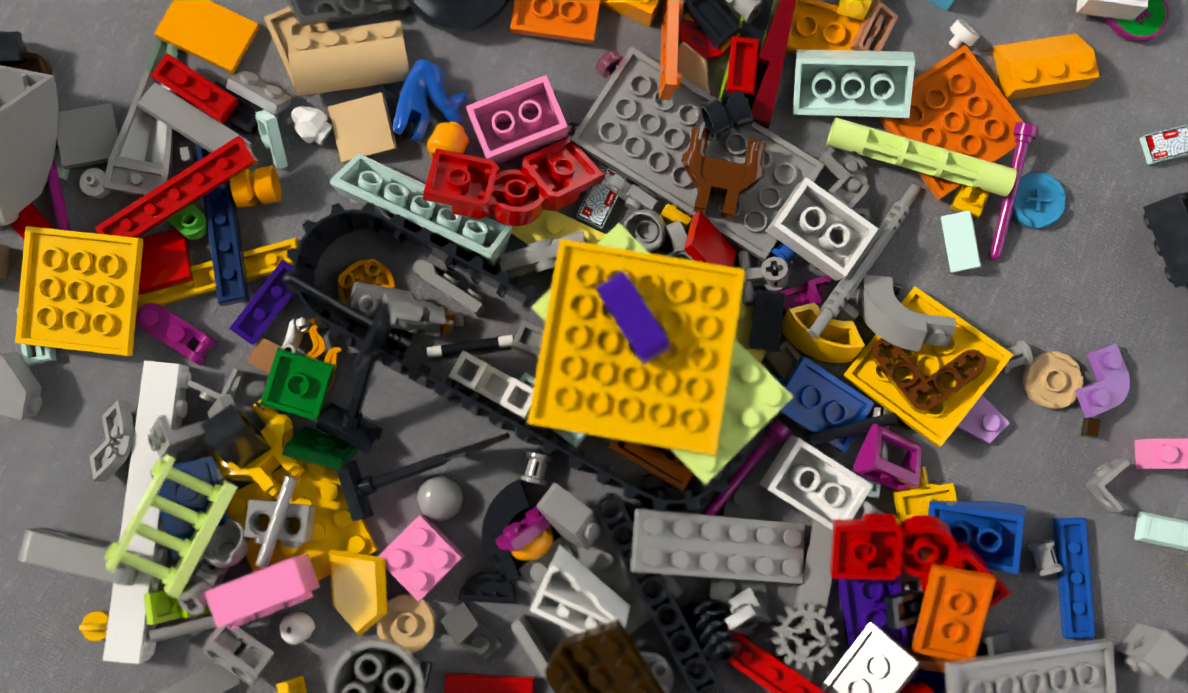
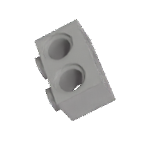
(303, 512)
(238, 653)

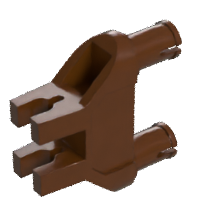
(719, 175)

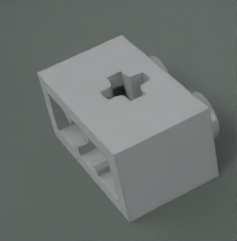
(1152, 651)

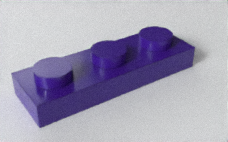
(263, 306)

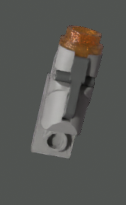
(405, 312)

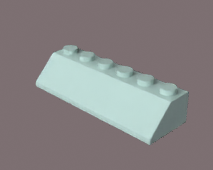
(396, 193)

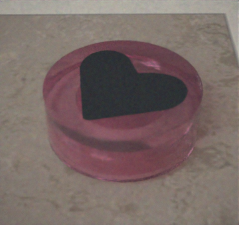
(608, 63)

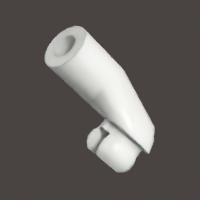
(295, 333)

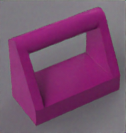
(872, 467)

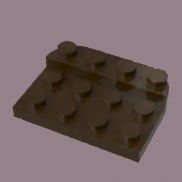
(600, 662)

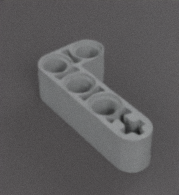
(73, 555)

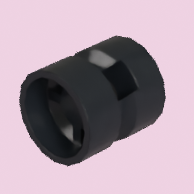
(728, 114)

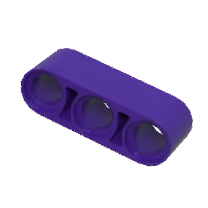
(633, 317)

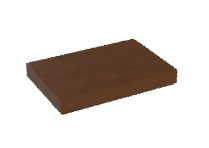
(656, 461)

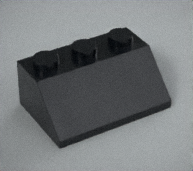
(1170, 227)

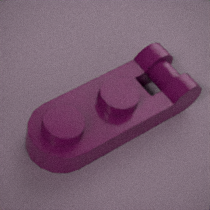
(174, 331)

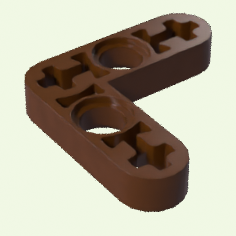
(919, 382)

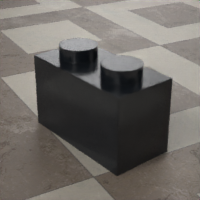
(234, 437)

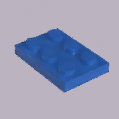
(823, 401)
(201, 468)

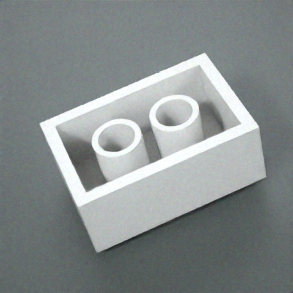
(822, 229)

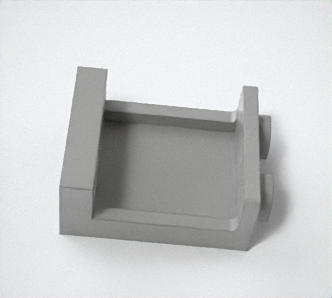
(171, 441)

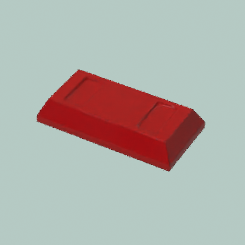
(743, 65)

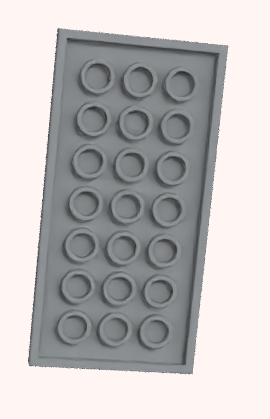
(649, 135)

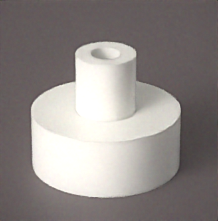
(962, 33)
(92, 183)

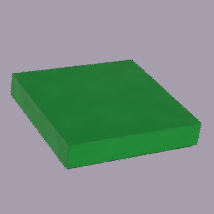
(297, 384)

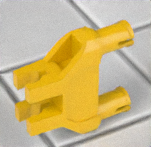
(277, 433)

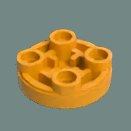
(365, 272)

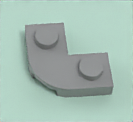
(851, 174)
(118, 442)

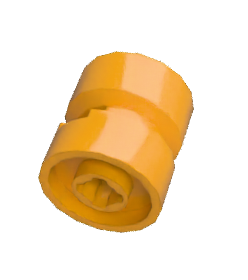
(258, 186)

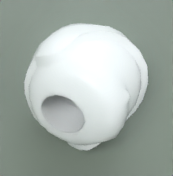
(296, 627)

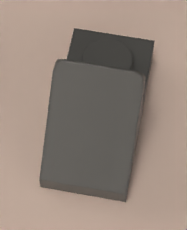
(749, 614)
(471, 632)

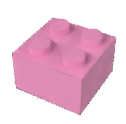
(421, 557)

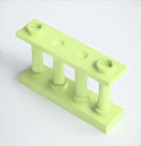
(189, 550)

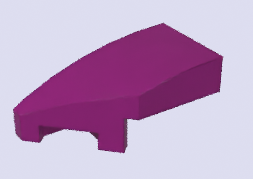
(805, 293)

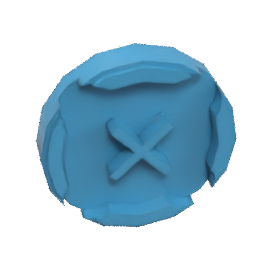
(1038, 201)

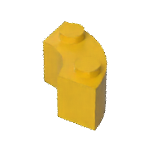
(837, 342)

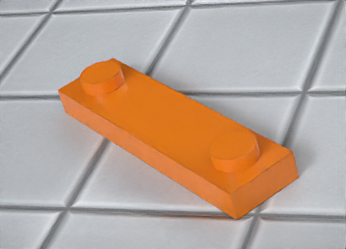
(669, 77)

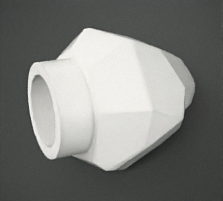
(311, 124)

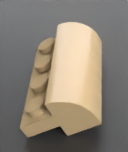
(347, 58)

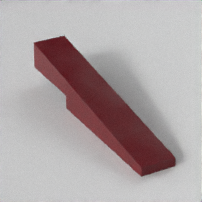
(772, 58)

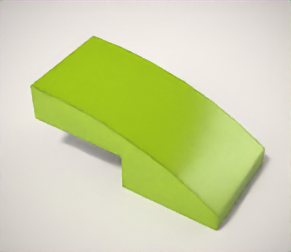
(164, 607)

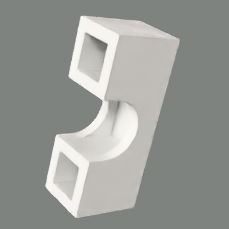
(493, 384)

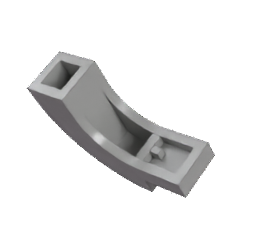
(897, 323)

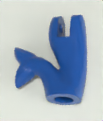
(412, 104)

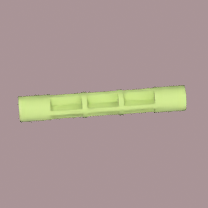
(921, 157)

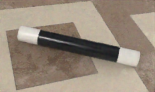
(469, 346)

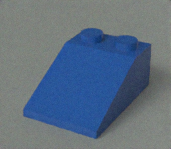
(988, 528)

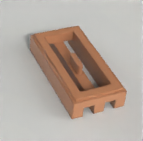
(867, 23)

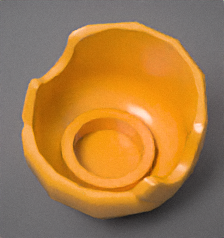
(535, 548)

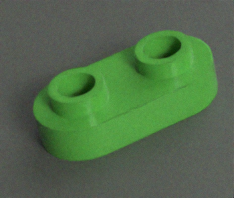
(190, 231)

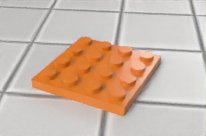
(957, 110)

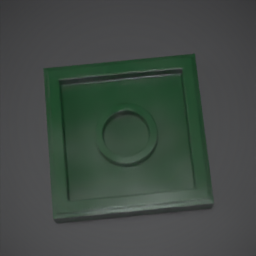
(319, 449)

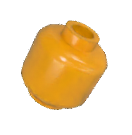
(448, 137)

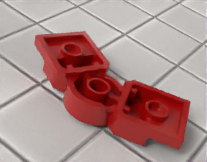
(513, 197)
(884, 545)

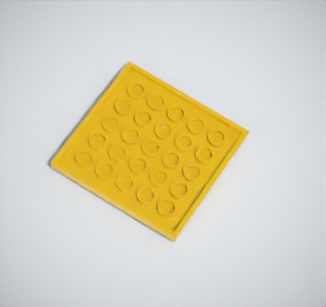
(594, 380)

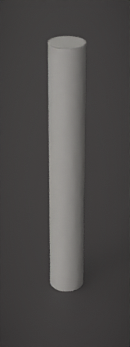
(276, 521)
(182, 629)

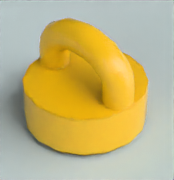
(95, 625)

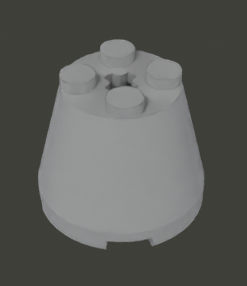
(363, 664)

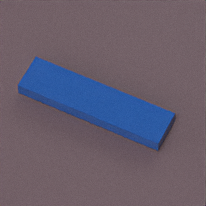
(1075, 578)

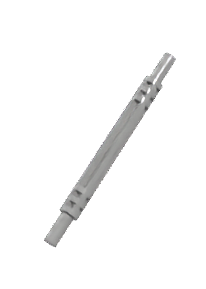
(848, 284)

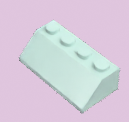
(853, 83)

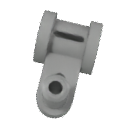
(762, 276)

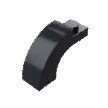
(498, 516)

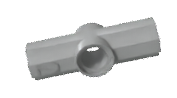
(537, 257)

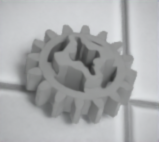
(803, 647)

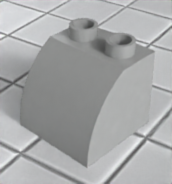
(26, 137)

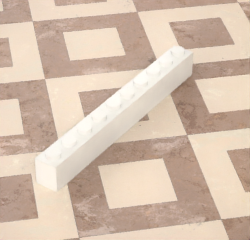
(127, 630)

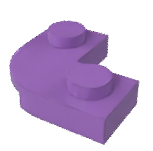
(1111, 383)

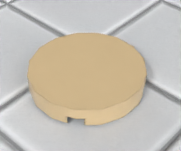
(1052, 380)
(408, 622)

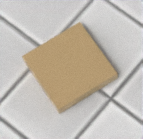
(362, 127)

